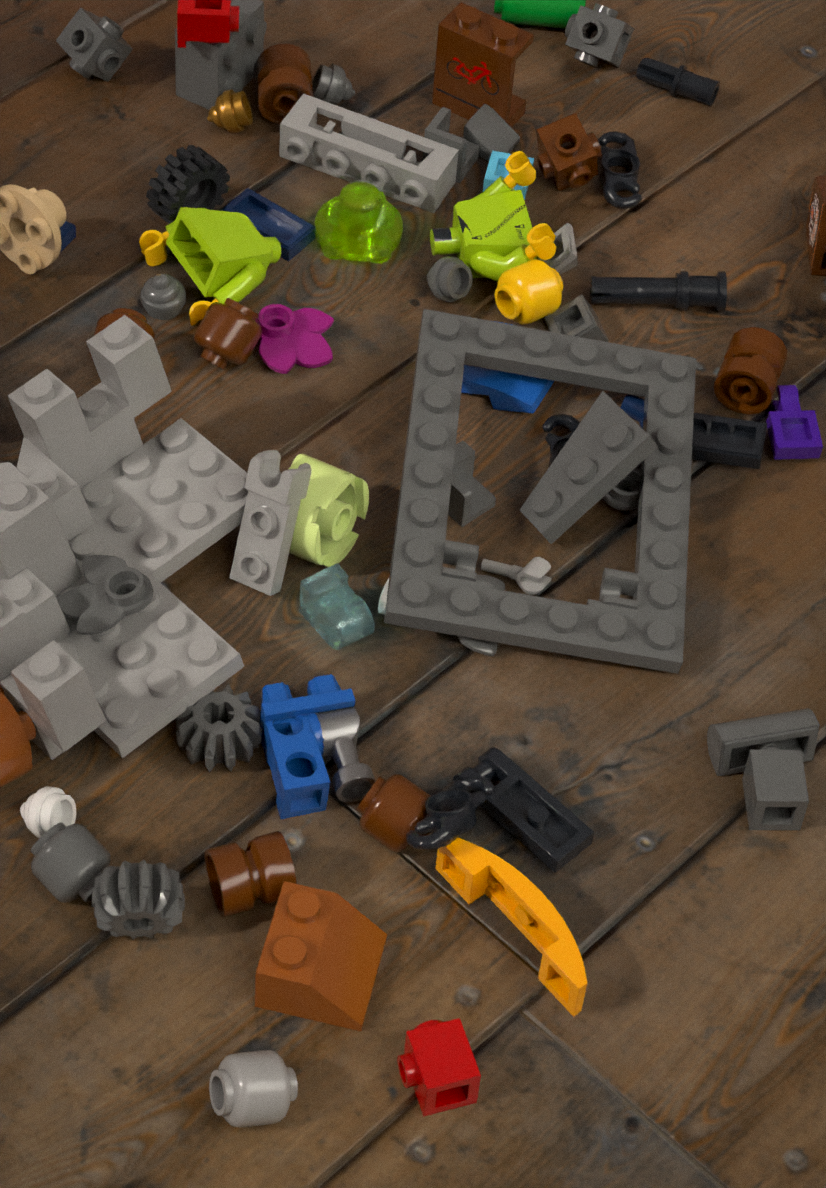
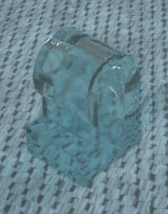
(335, 608)

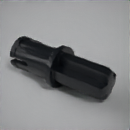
(678, 81)

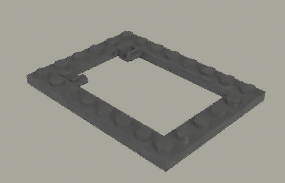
(450, 600)

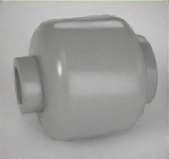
(252, 1088)

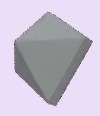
(566, 252)

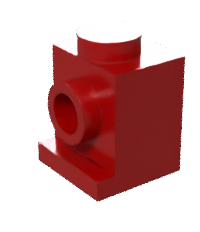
(206, 21)

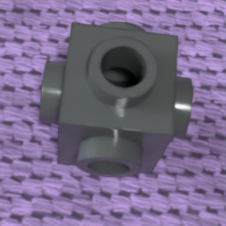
(598, 35)
(94, 45)

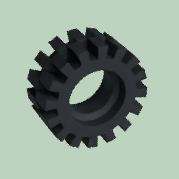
(189, 181)

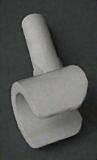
(530, 578)

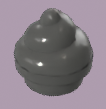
(331, 84)
(449, 279)
(163, 296)

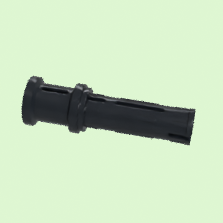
(681, 291)

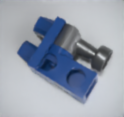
(300, 733)

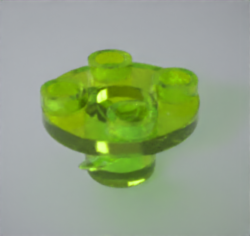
(359, 225)

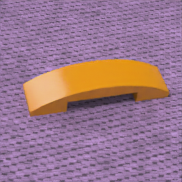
(479, 872)

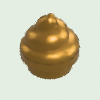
(231, 111)

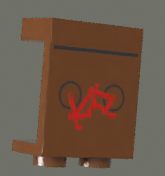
(478, 64)

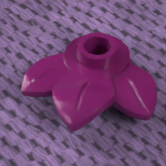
(293, 337)

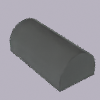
(732, 740)

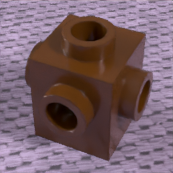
(567, 152)

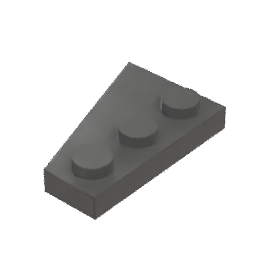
(587, 468)

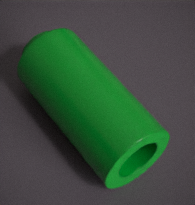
(538, 12)

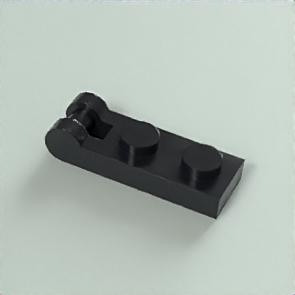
(530, 811)

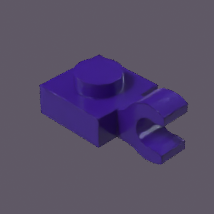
(790, 430)

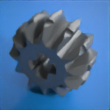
(220, 729)
(138, 899)

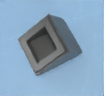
(490, 132)
(576, 319)

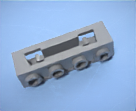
(368, 153)

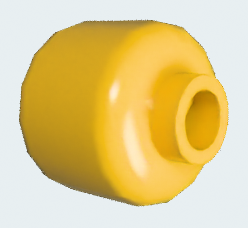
(529, 292)

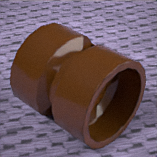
(282, 79)
(750, 370)
(242, 875)

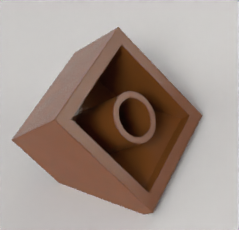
(319, 958)

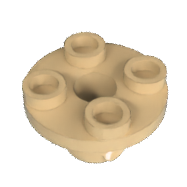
(30, 226)

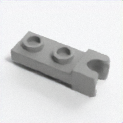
(268, 522)

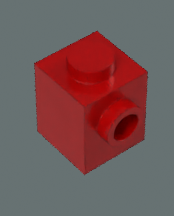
(439, 1066)

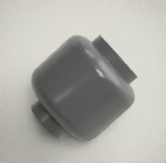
(69, 861)

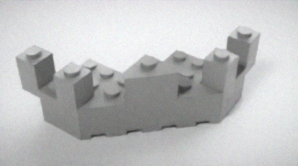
(98, 490)

